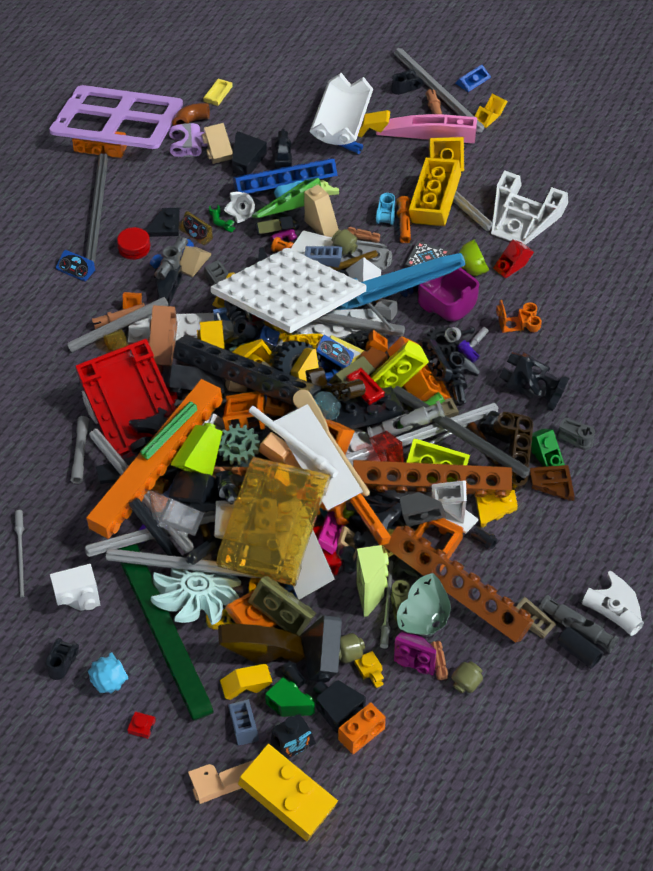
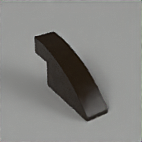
(261, 643)

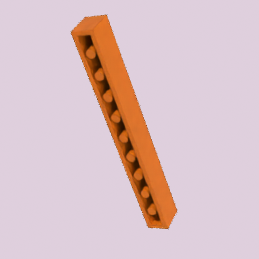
(143, 473)

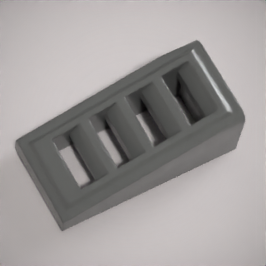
(213, 270)

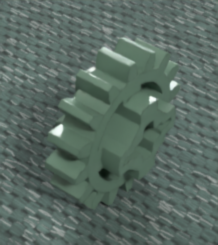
(244, 439)

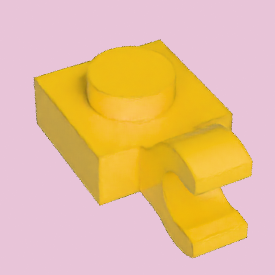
(370, 667)

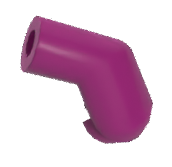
(290, 233)

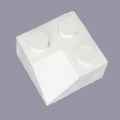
(76, 588)

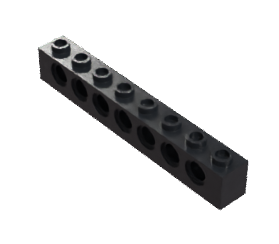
(240, 369)

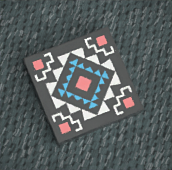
(425, 252)

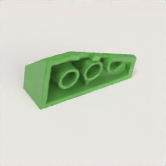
(290, 200)

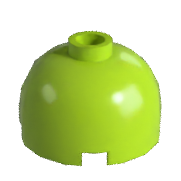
(474, 260)

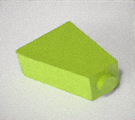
(199, 450)

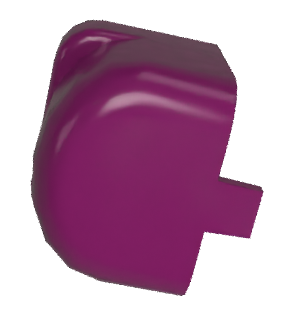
(449, 295)

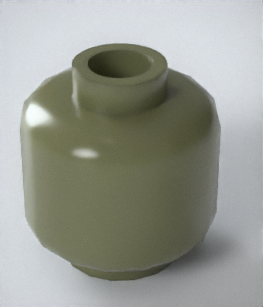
(346, 240)
(351, 648)
(467, 677)

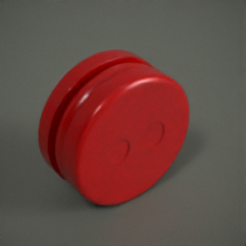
(133, 243)

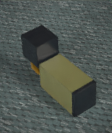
(274, 225)

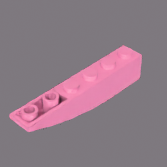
(432, 126)

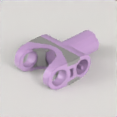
(190, 139)

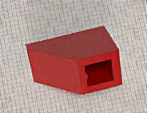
(513, 258)

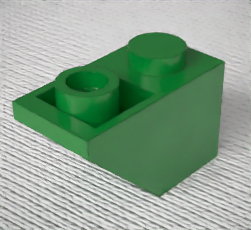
(546, 448)
(289, 700)

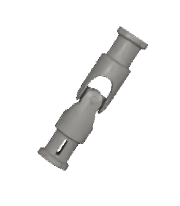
(415, 418)

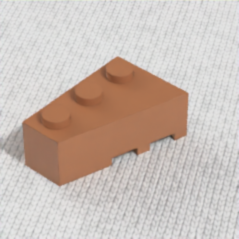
(163, 334)

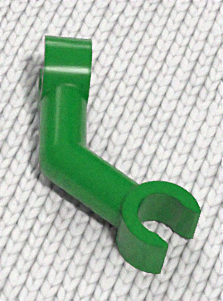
(227, 225)

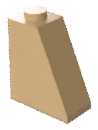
(319, 211)

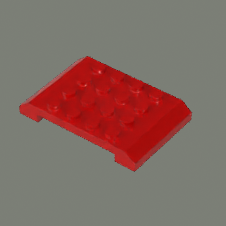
(124, 388)

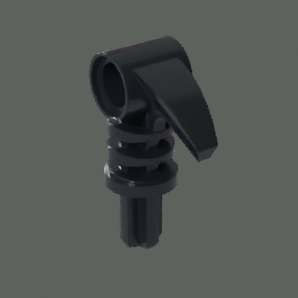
(283, 153)
(242, 327)
(457, 382)
(227, 485)

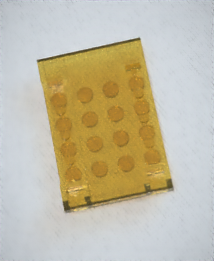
(272, 521)

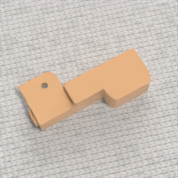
(277, 450)
(214, 785)

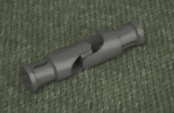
(582, 625)

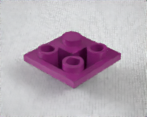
(415, 653)

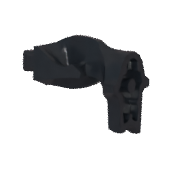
(525, 373)

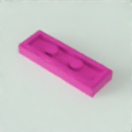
(329, 533)

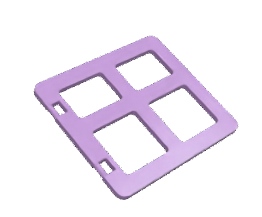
(116, 116)

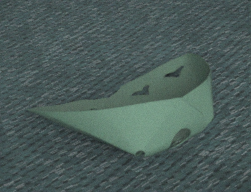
(424, 607)

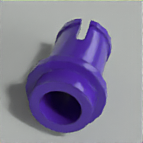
(465, 348)

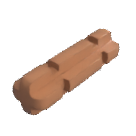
(365, 235)
(440, 665)

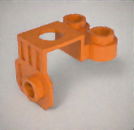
(526, 318)

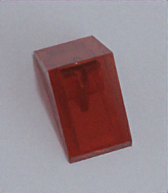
(387, 447)

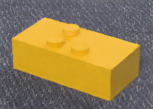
(435, 191)
(287, 792)

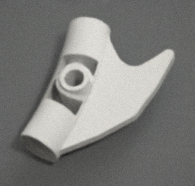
(617, 604)

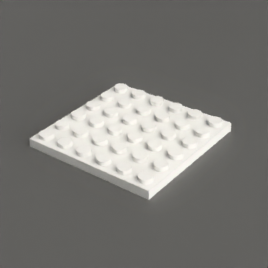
(288, 289)

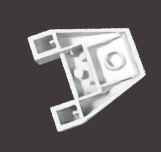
(521, 217)

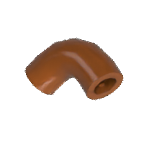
(191, 113)

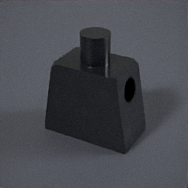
(338, 702)

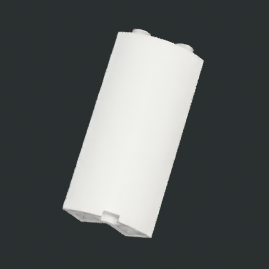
(341, 110)

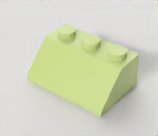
(371, 576)

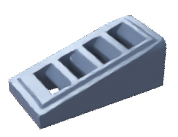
(325, 254)
(245, 734)

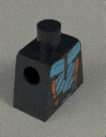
(292, 736)

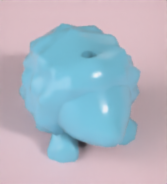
(107, 674)

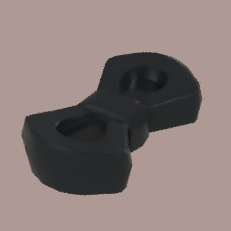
(346, 554)

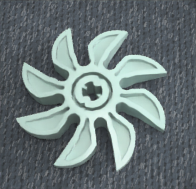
(194, 593)

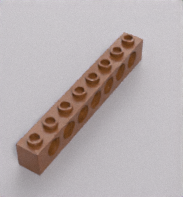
(401, 470)
(480, 606)

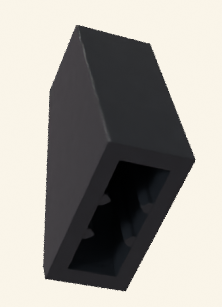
(247, 153)
(322, 648)

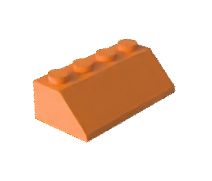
(422, 383)

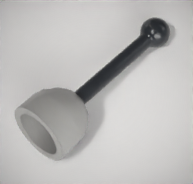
(456, 334)

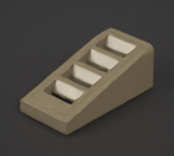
(537, 613)

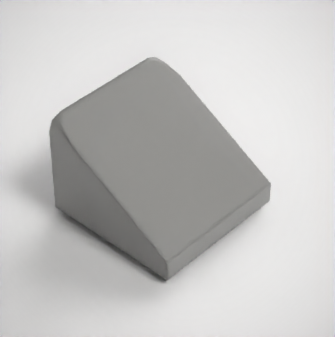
(387, 308)

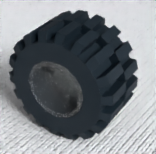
(288, 354)

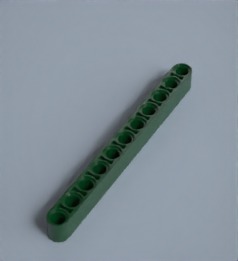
(168, 640)

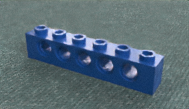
(284, 176)

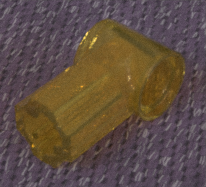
(115, 340)

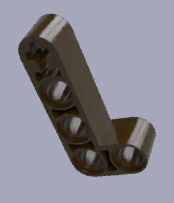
(341, 390)
(516, 435)

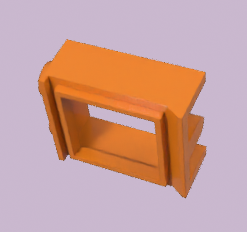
(238, 407)
(444, 527)

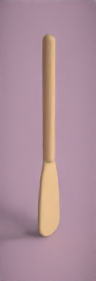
(303, 398)

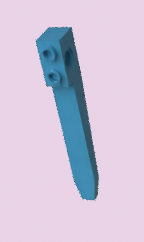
(403, 279)

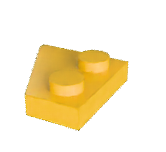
(495, 508)

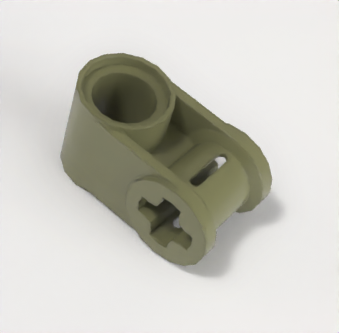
(399, 594)

